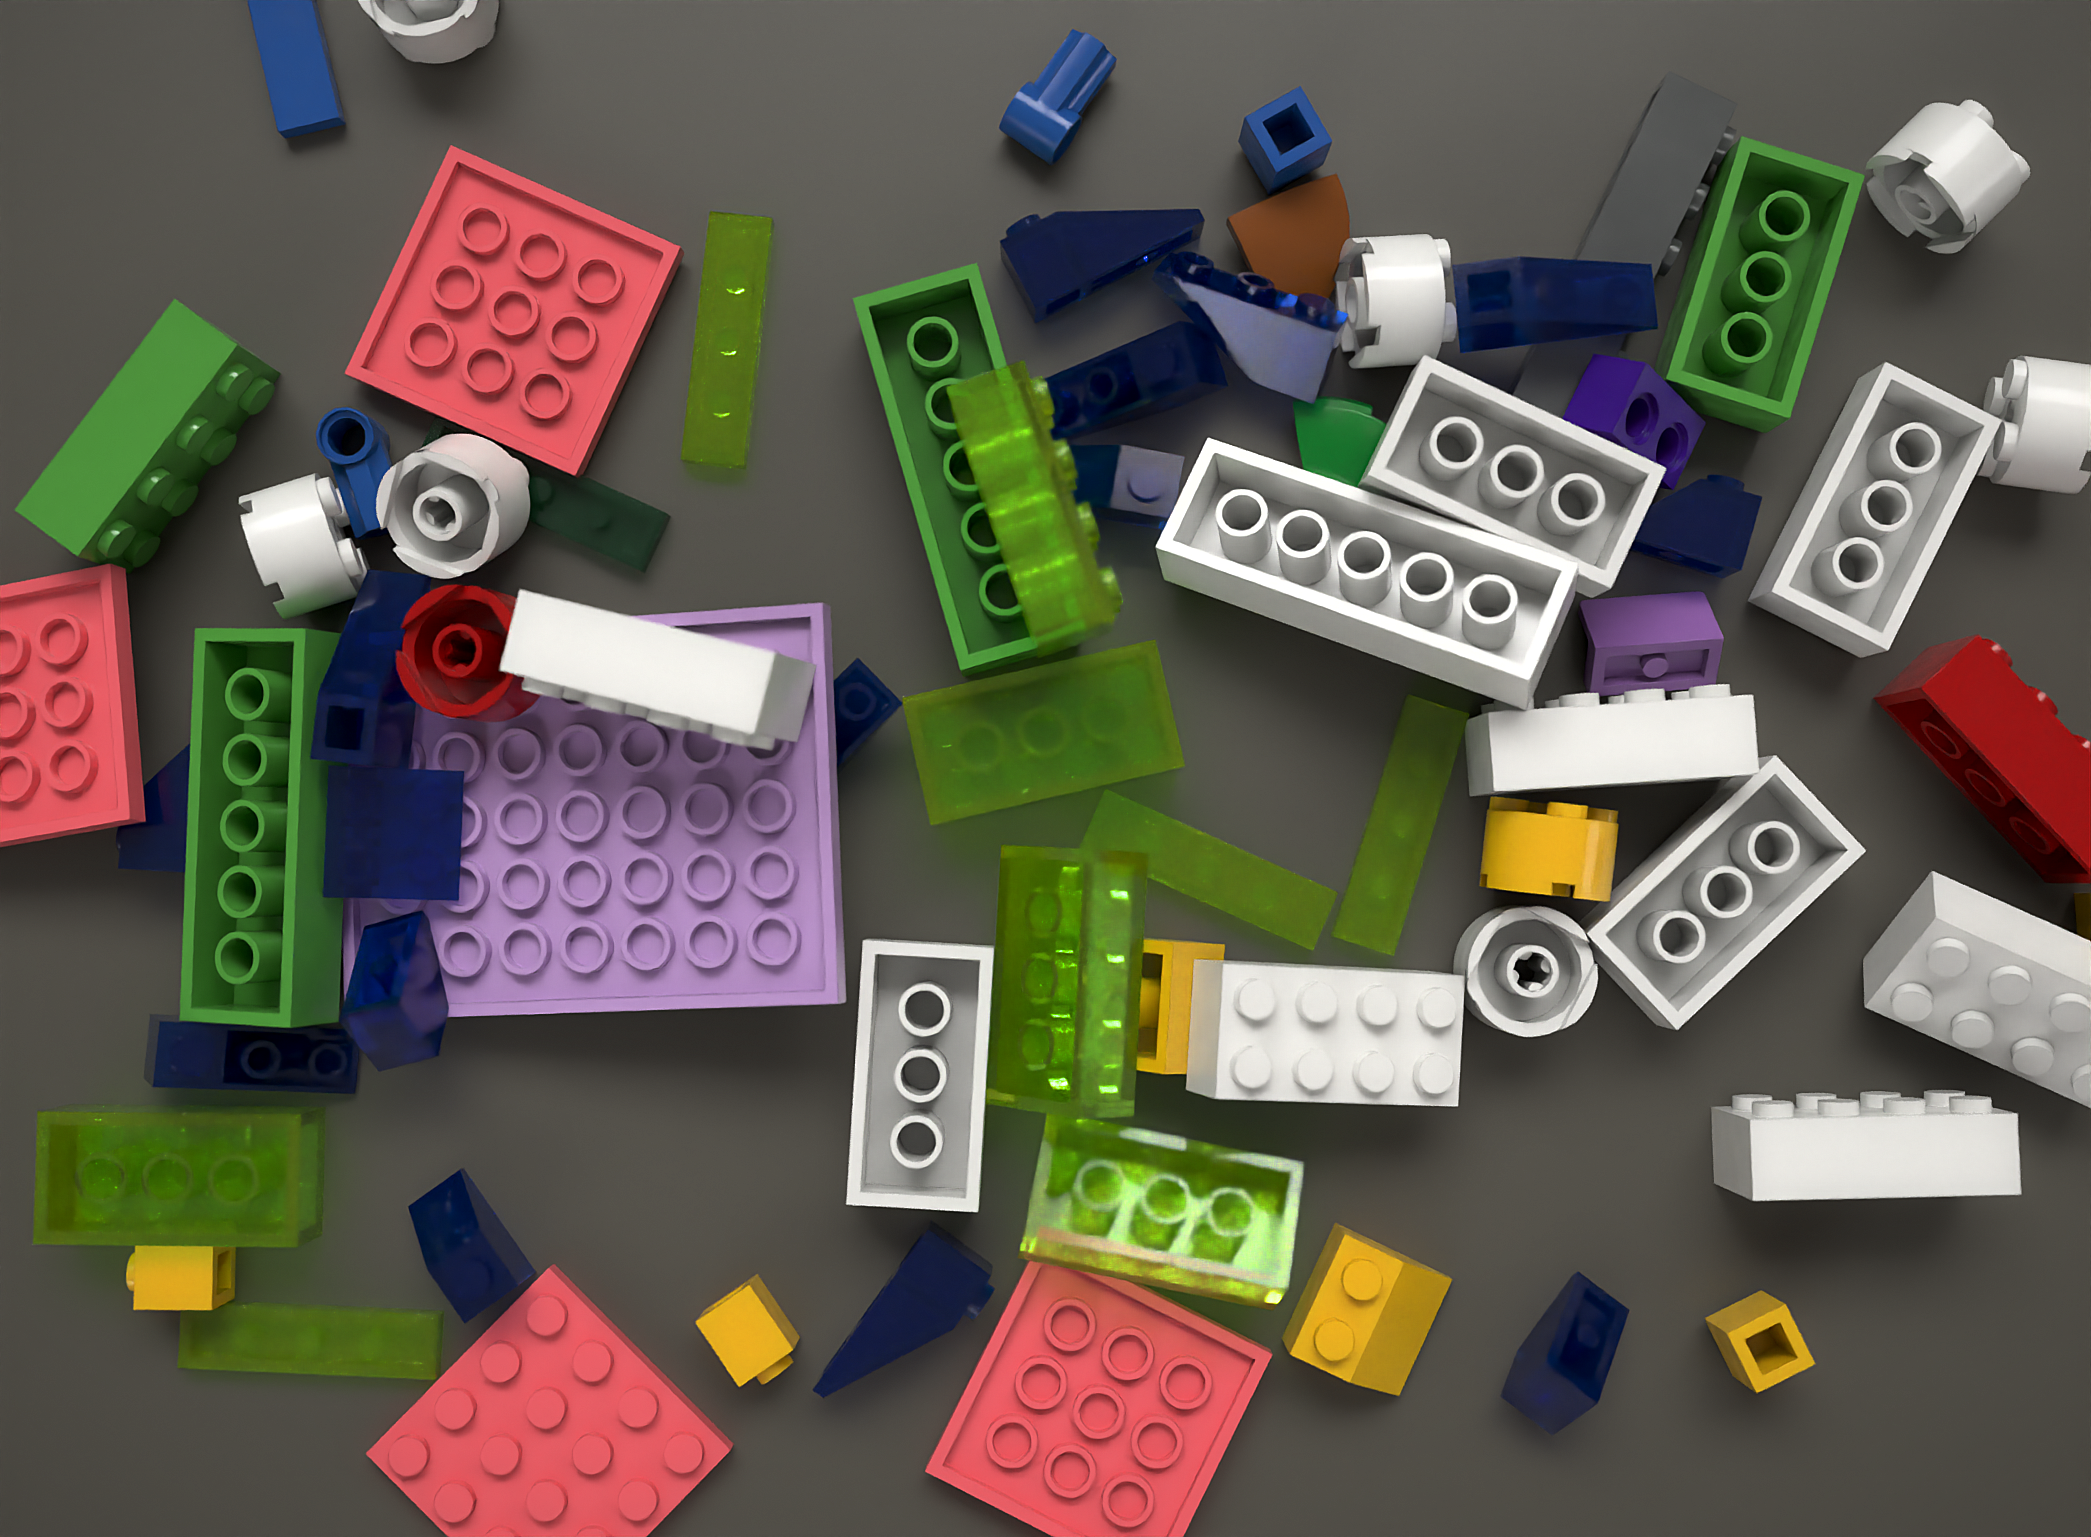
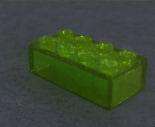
(1031, 508)
(1043, 733)
(1067, 980)
(179, 1175)
(1162, 1211)

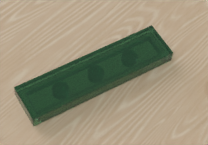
(583, 508)

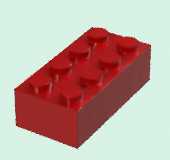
(2001, 750)

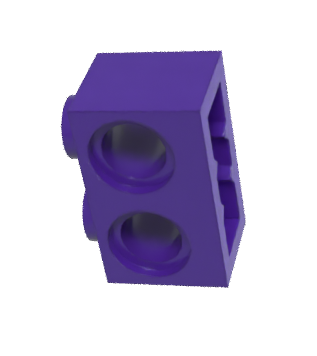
(1636, 411)

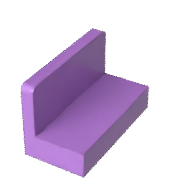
(1650, 643)

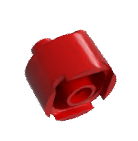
(456, 654)

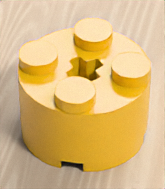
(1549, 849)

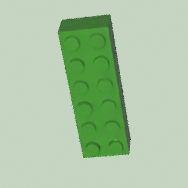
(918, 345)
(255, 915)

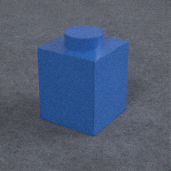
(1284, 140)

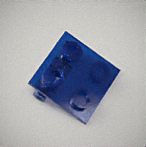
(393, 833)

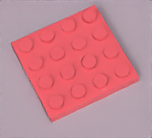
(515, 312)
(67, 707)
(1098, 1407)
(551, 1429)

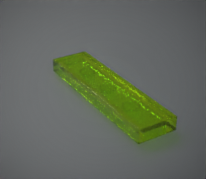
(727, 340)
(1399, 825)
(1213, 870)
(313, 1340)

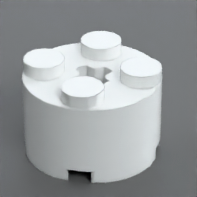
(434, 28)
(1945, 175)
(1395, 299)
(2042, 425)
(454, 505)
(302, 544)
(1558, 954)

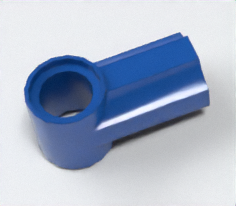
(1049, 112)
(356, 474)

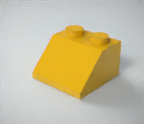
(1167, 1002)
(1365, 1312)

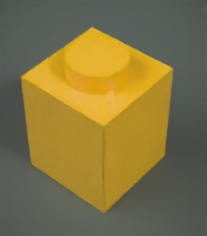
(181, 1277)
(749, 1332)
(1759, 1341)

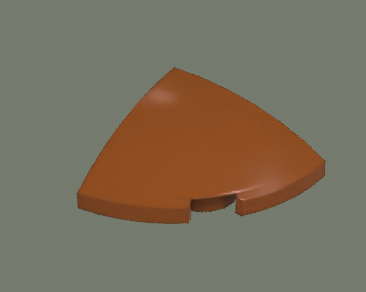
(1295, 236)

